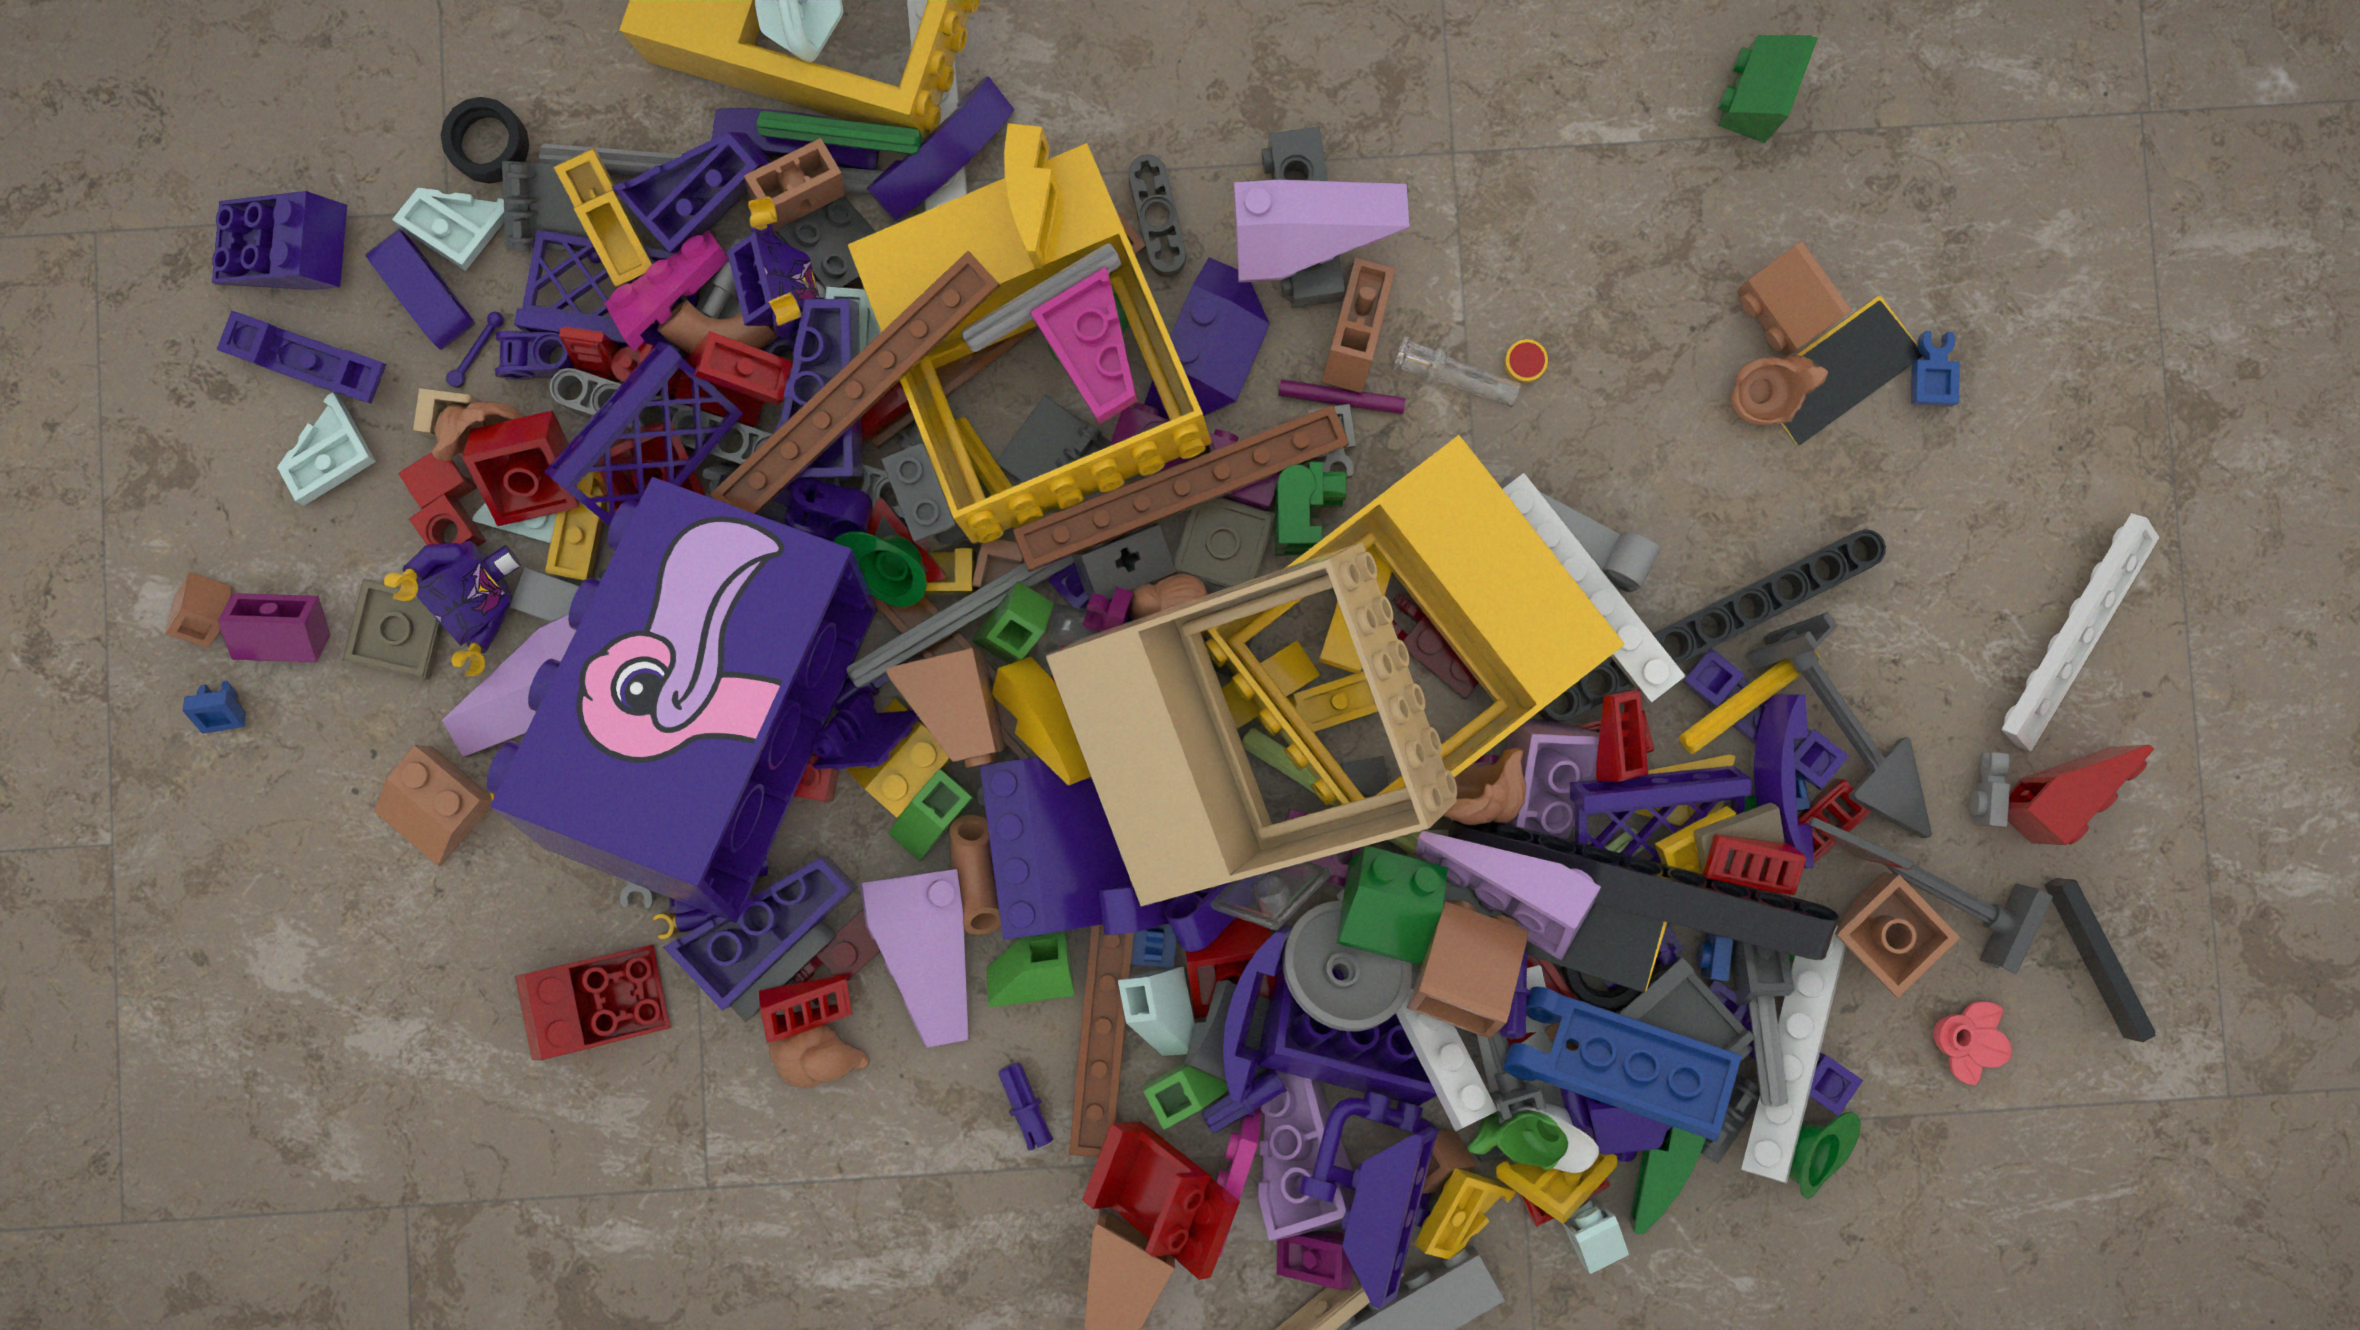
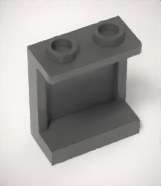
(922, 499)
(1686, 1006)

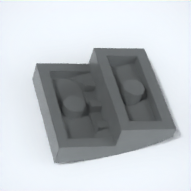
(1207, 1040)

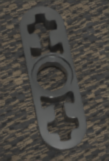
(1138, 190)
(784, 969)

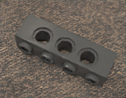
(1304, 152)

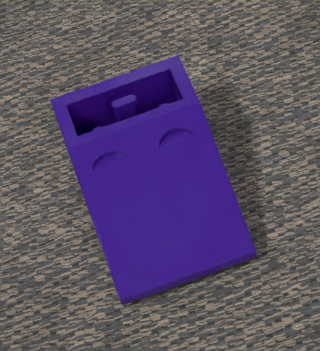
(280, 242)

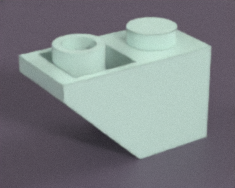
(1159, 1009)
(1595, 1236)

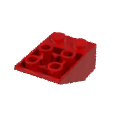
(2062, 799)
(592, 1002)

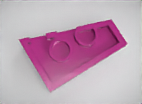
(653, 294)
(1089, 343)
(1240, 1152)

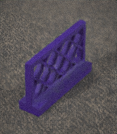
(551, 319)
(623, 410)
(1651, 792)

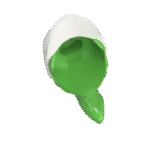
(1538, 1139)

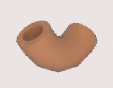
(690, 326)
(973, 860)

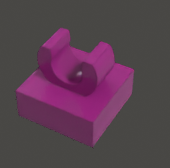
(1110, 613)

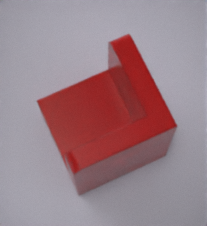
(432, 478)

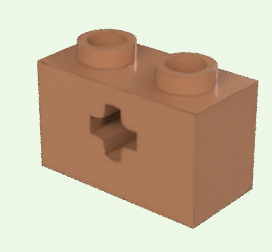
(798, 182)

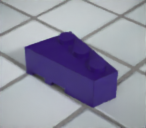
(694, 189)

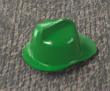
(889, 566)
(1823, 1151)

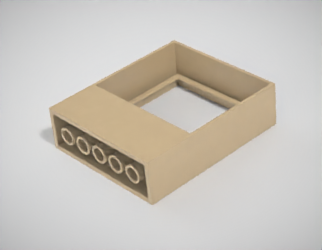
(1175, 762)

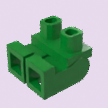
(1301, 496)

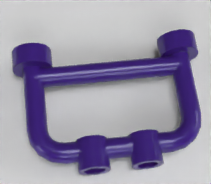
(1374, 1108)

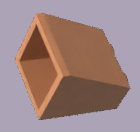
(954, 703)
(1470, 969)
(1122, 1276)

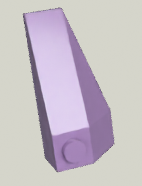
(1306, 223)
(500, 703)
(1550, 761)
(1533, 891)
(923, 946)
(1290, 1150)

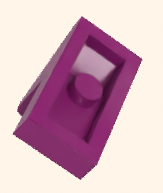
(1315, 1259)

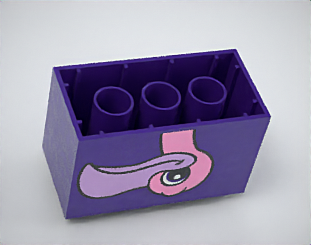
(686, 698)

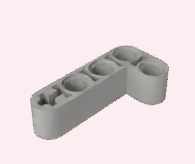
(1621, 558)

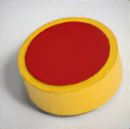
(1525, 361)

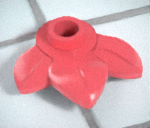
(1977, 1043)

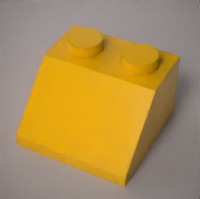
(907, 768)

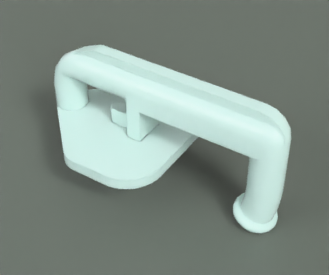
(799, 24)

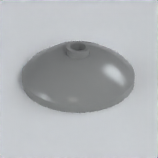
(1371, 985)

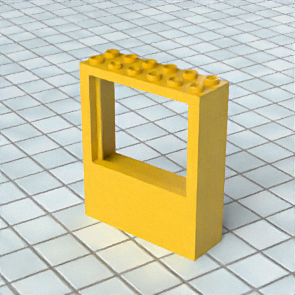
(719, 45)
(914, 253)
(1480, 583)

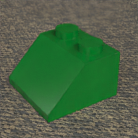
(1765, 84)
(1391, 904)

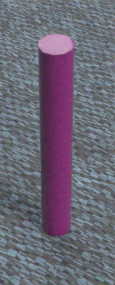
(1341, 396)

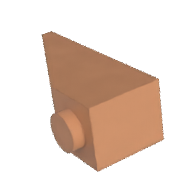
(1358, 325)

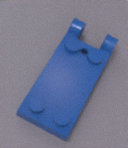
(1628, 1064)

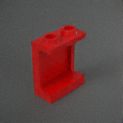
(738, 372)
(1147, 1185)

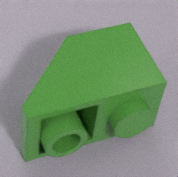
(1015, 624)
(931, 813)
(1031, 971)
(1181, 1093)

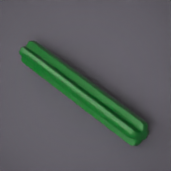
(839, 132)

